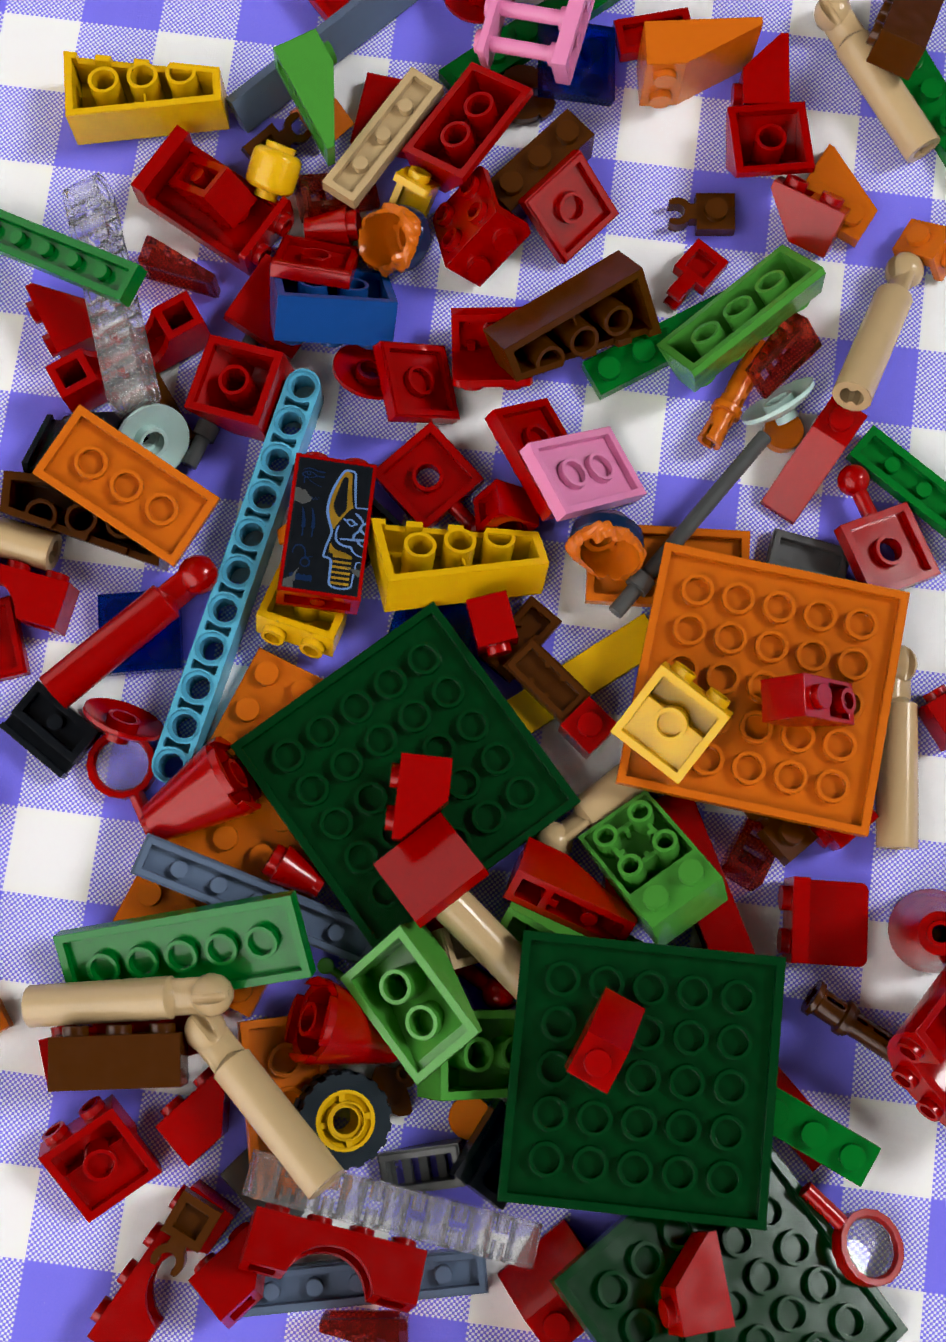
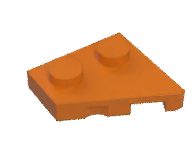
(835, 176)

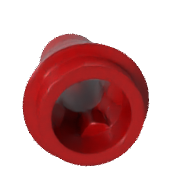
(334, 226)
(293, 871)

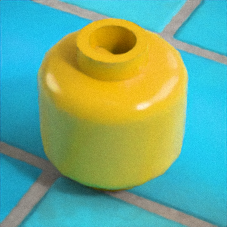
(273, 170)

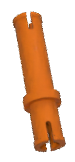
(727, 407)

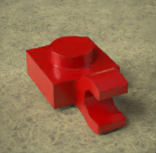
(695, 271)

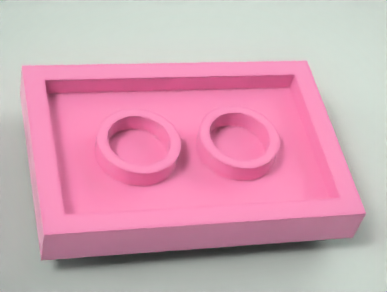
(582, 473)

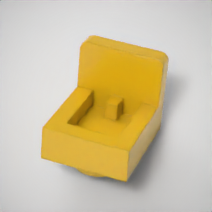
(414, 188)

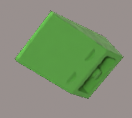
(654, 868)

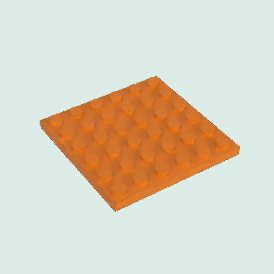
(762, 621)

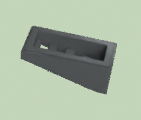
(423, 1152)

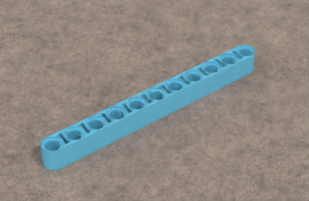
(237, 556)

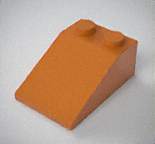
(691, 56)

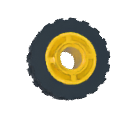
(368, 1114)

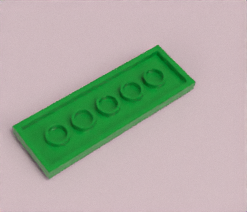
(242, 939)

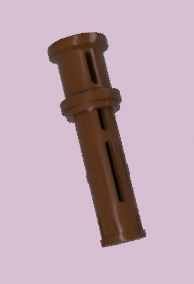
(846, 1019)

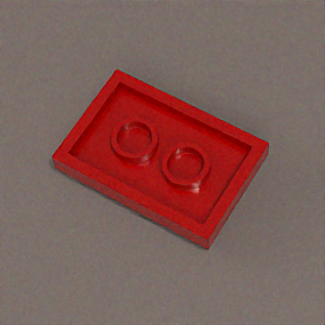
(516, 427)

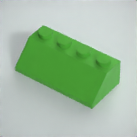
(741, 316)

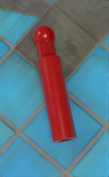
(128, 631)

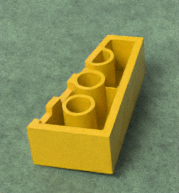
(140, 99)
(452, 563)

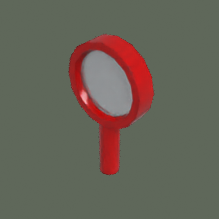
(122, 770)
(863, 1241)

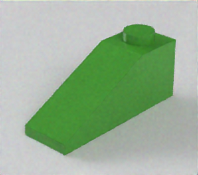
(308, 75)

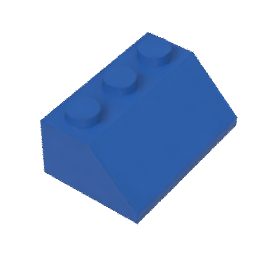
(334, 314)

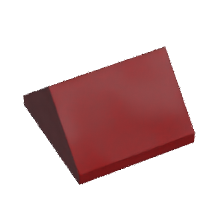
(768, 140)

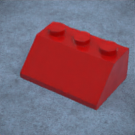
(466, 125)

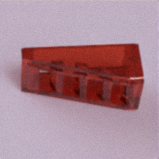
(312, 184)
(175, 269)
(800, 343)
(743, 866)
(366, 1325)

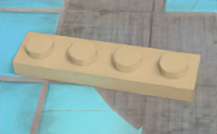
(383, 138)

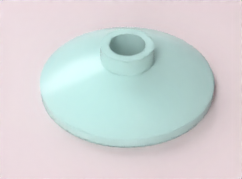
(780, 404)
(167, 431)

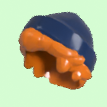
(393, 238)
(607, 544)

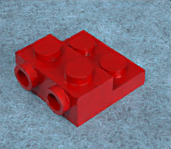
(98, 1156)

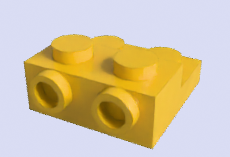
(310, 629)
(673, 720)

